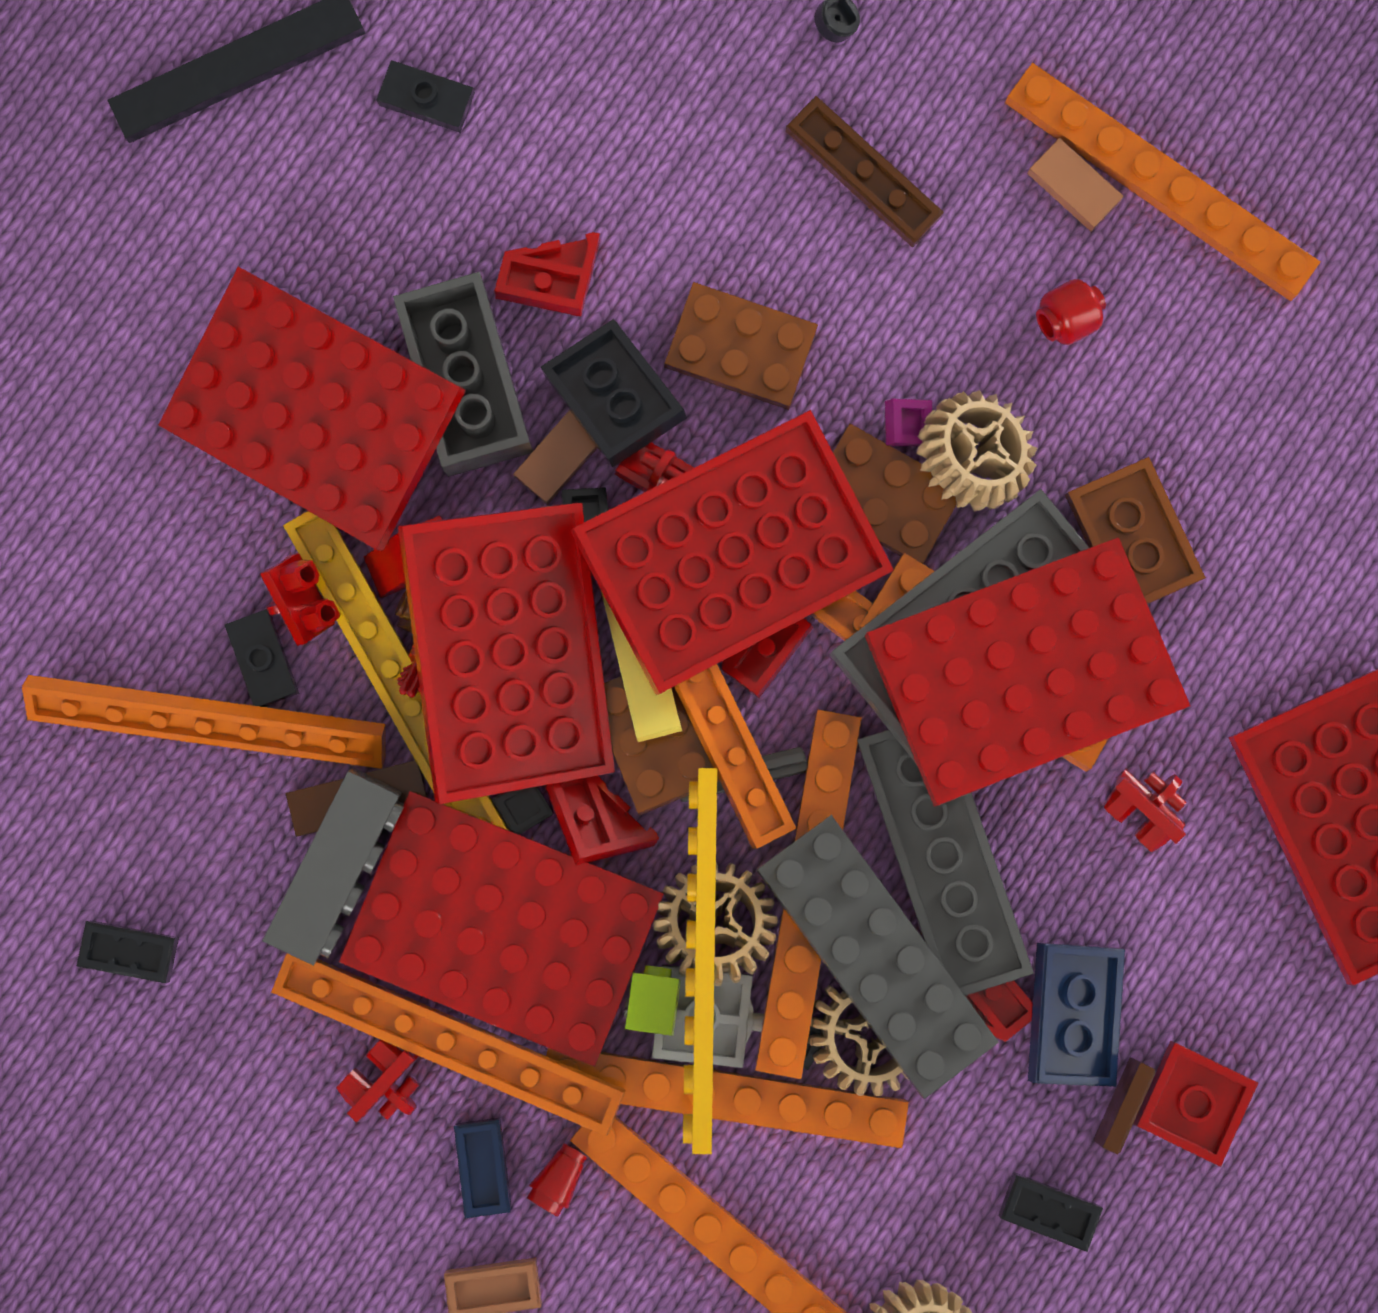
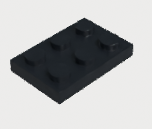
(613, 393)

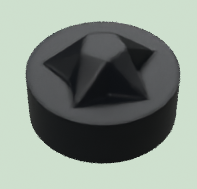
(837, 19)

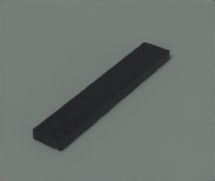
(235, 67)

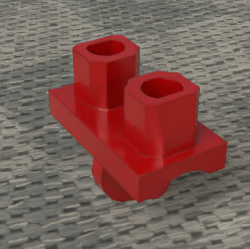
(651, 467)
(298, 599)
(1161, 821)
(363, 1094)

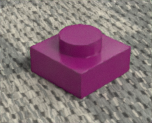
(904, 421)

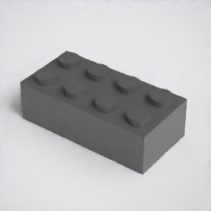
(456, 336)
(332, 866)

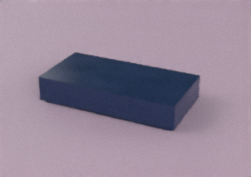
(482, 1168)

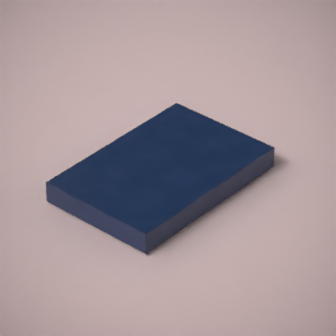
(1076, 1015)

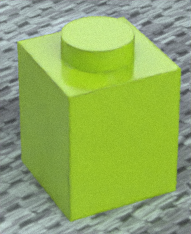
(653, 1001)

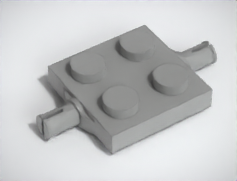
(731, 1028)

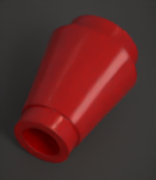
(557, 1180)

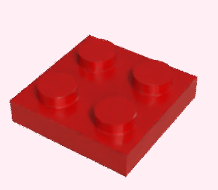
(1195, 1103)

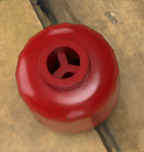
(1071, 312)

